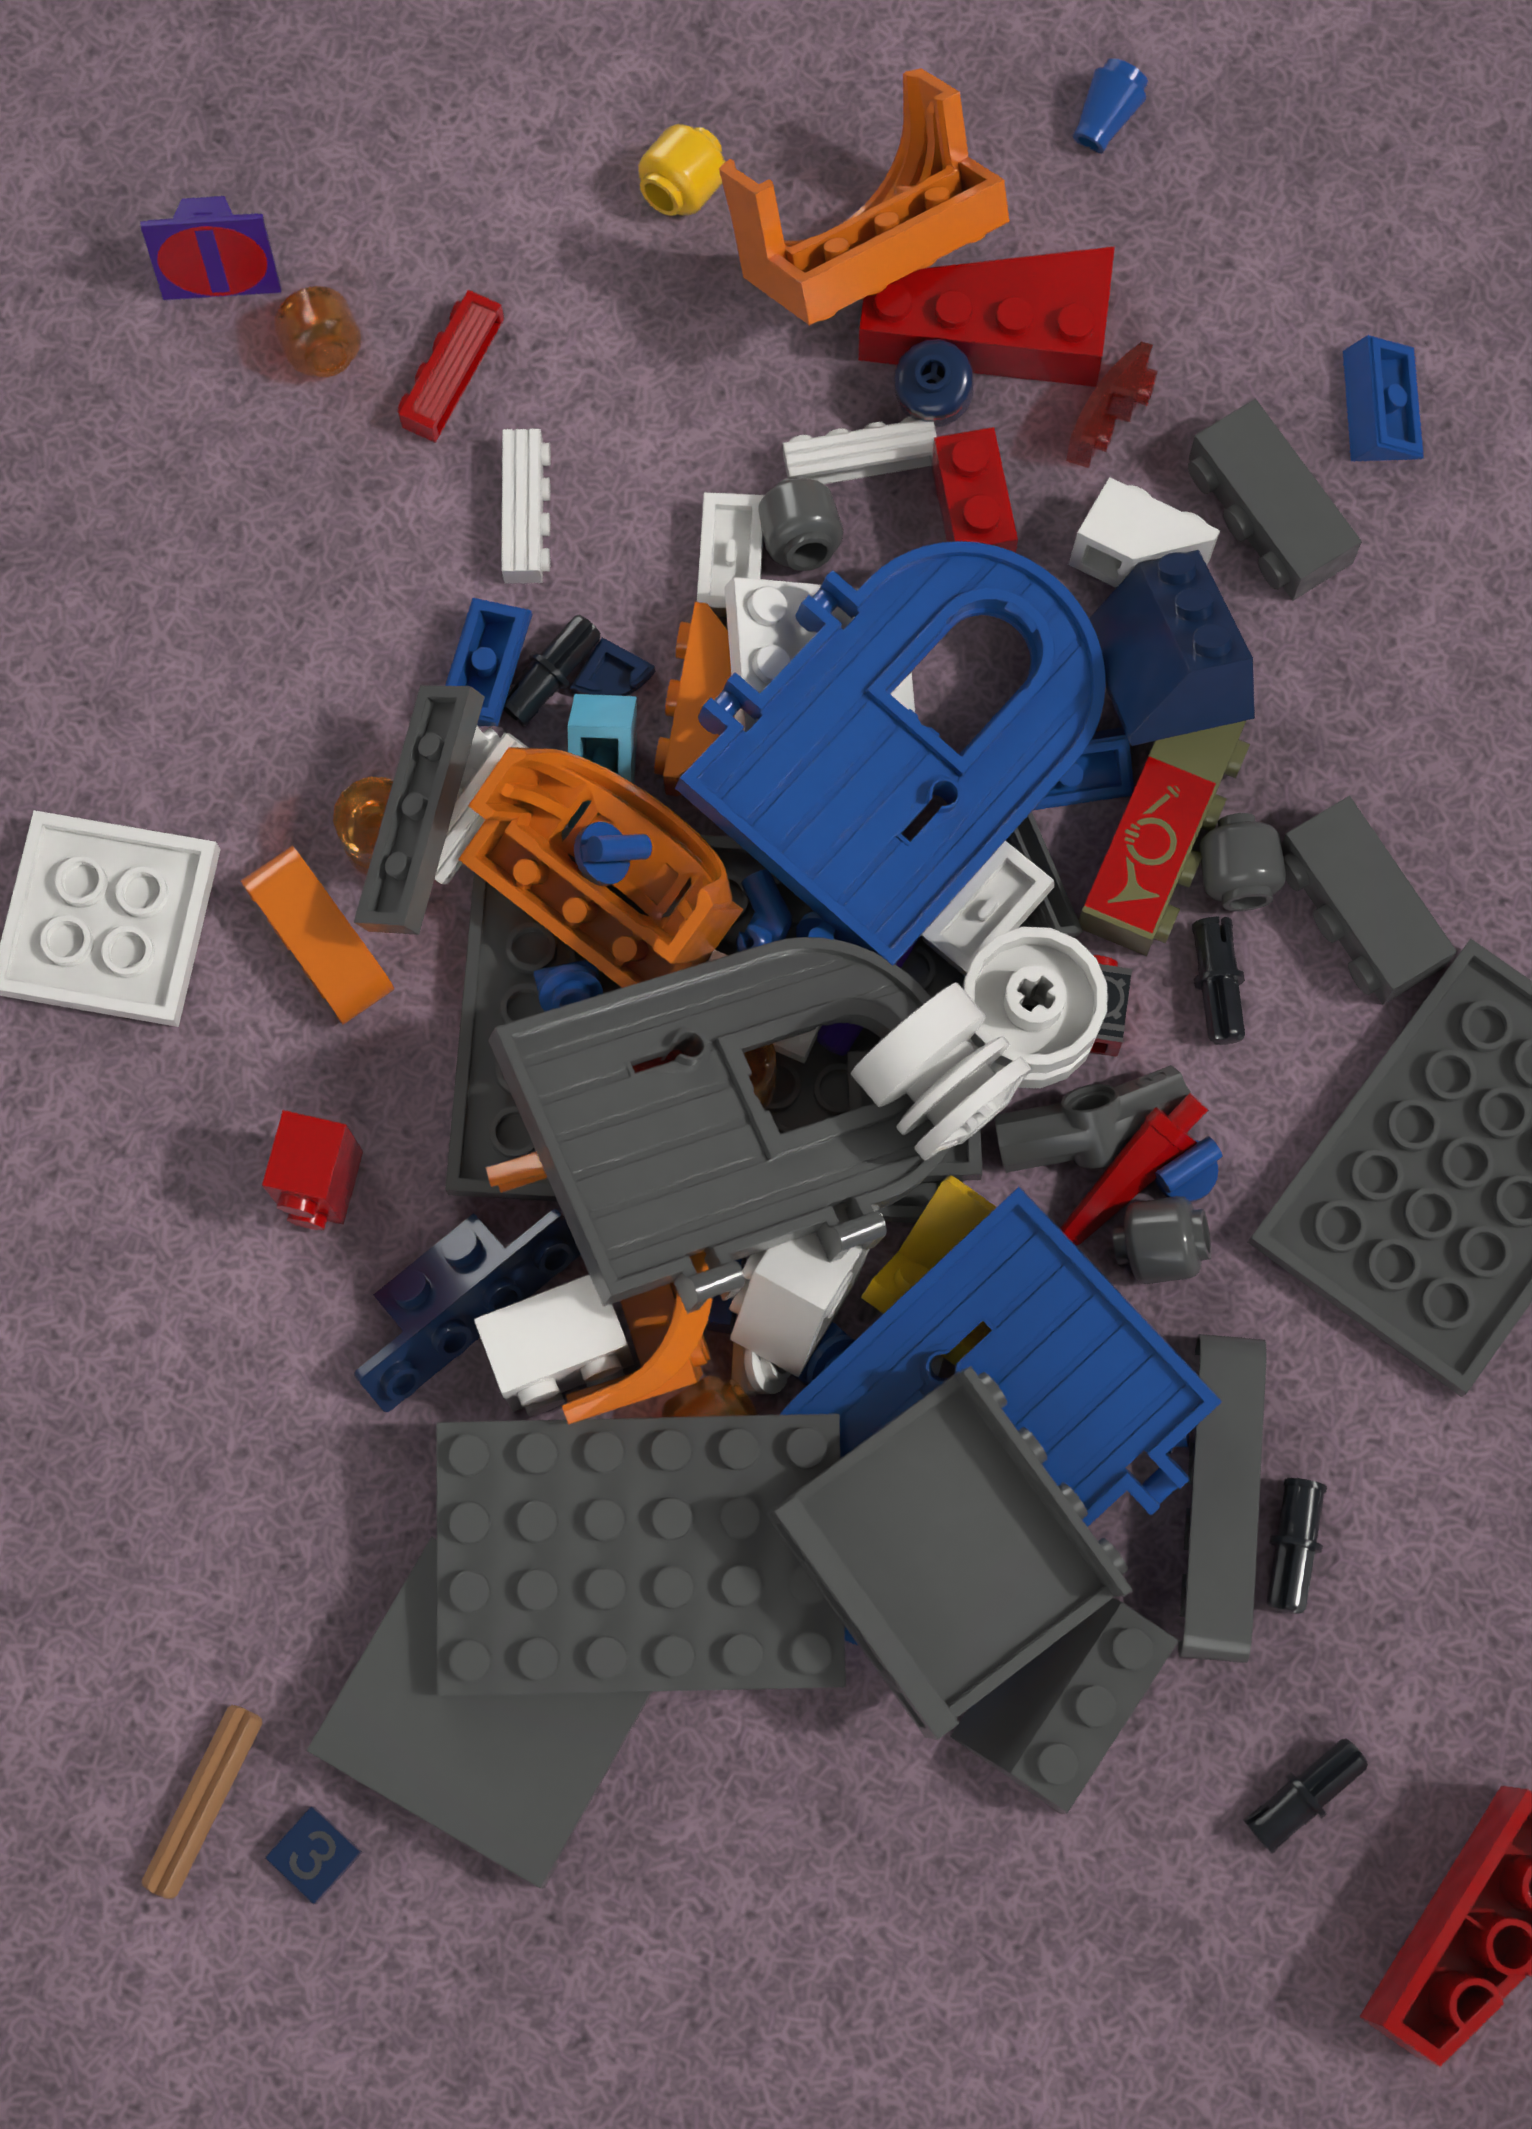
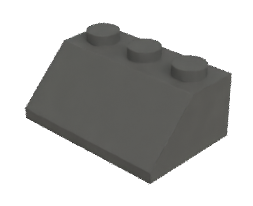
(1068, 1704)

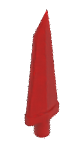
(1151, 1147)

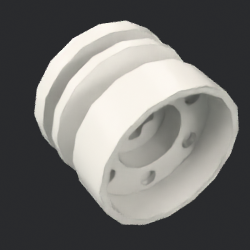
(941, 1071)

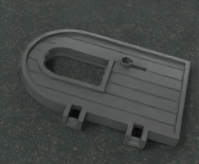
(684, 1149)

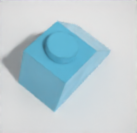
(605, 733)

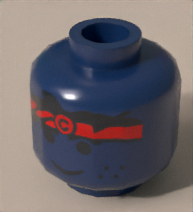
(929, 363)

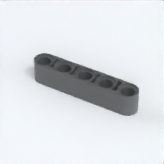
(1224, 1502)

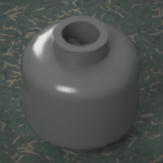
(800, 523)
(1242, 862)
(1163, 1240)

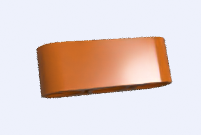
(318, 935)

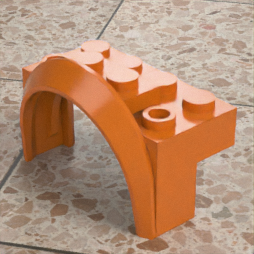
(919, 213)
(526, 860)
(664, 1335)

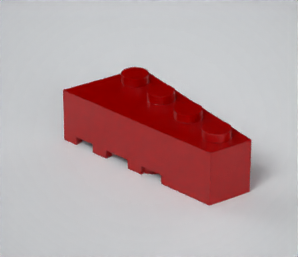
(1007, 315)
(1467, 1942)

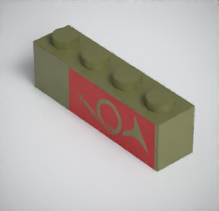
(1158, 836)

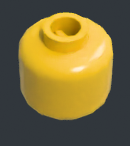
(681, 170)

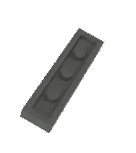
(419, 809)

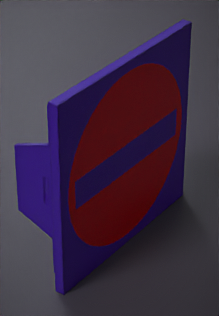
(210, 251)

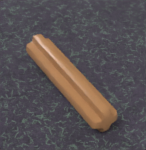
(201, 1802)

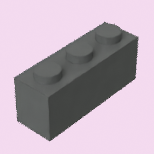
(1272, 500)
(1364, 902)

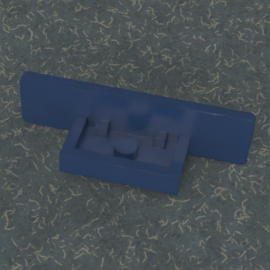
(451, 1287)

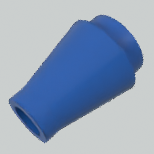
(1110, 102)

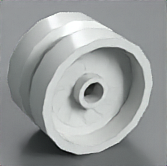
(1058, 979)

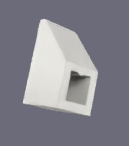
(1135, 528)

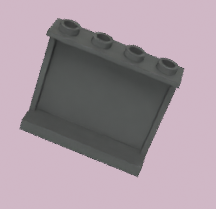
(949, 1549)
(483, 1768)

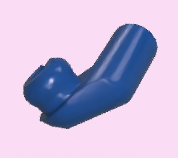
(771, 916)

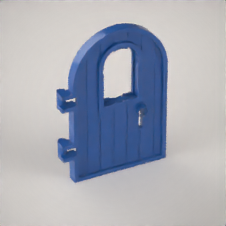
(847, 767)
(1061, 1349)

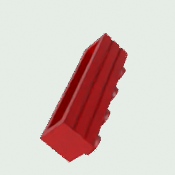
(451, 365)

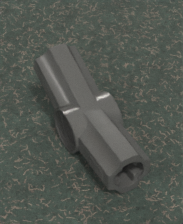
(1088, 1123)

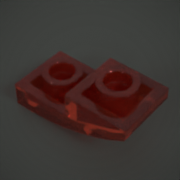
(1113, 398)

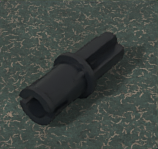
(549, 669)
(1219, 979)
(1295, 1545)
(1306, 1795)

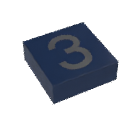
(313, 1855)

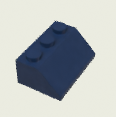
(1173, 651)

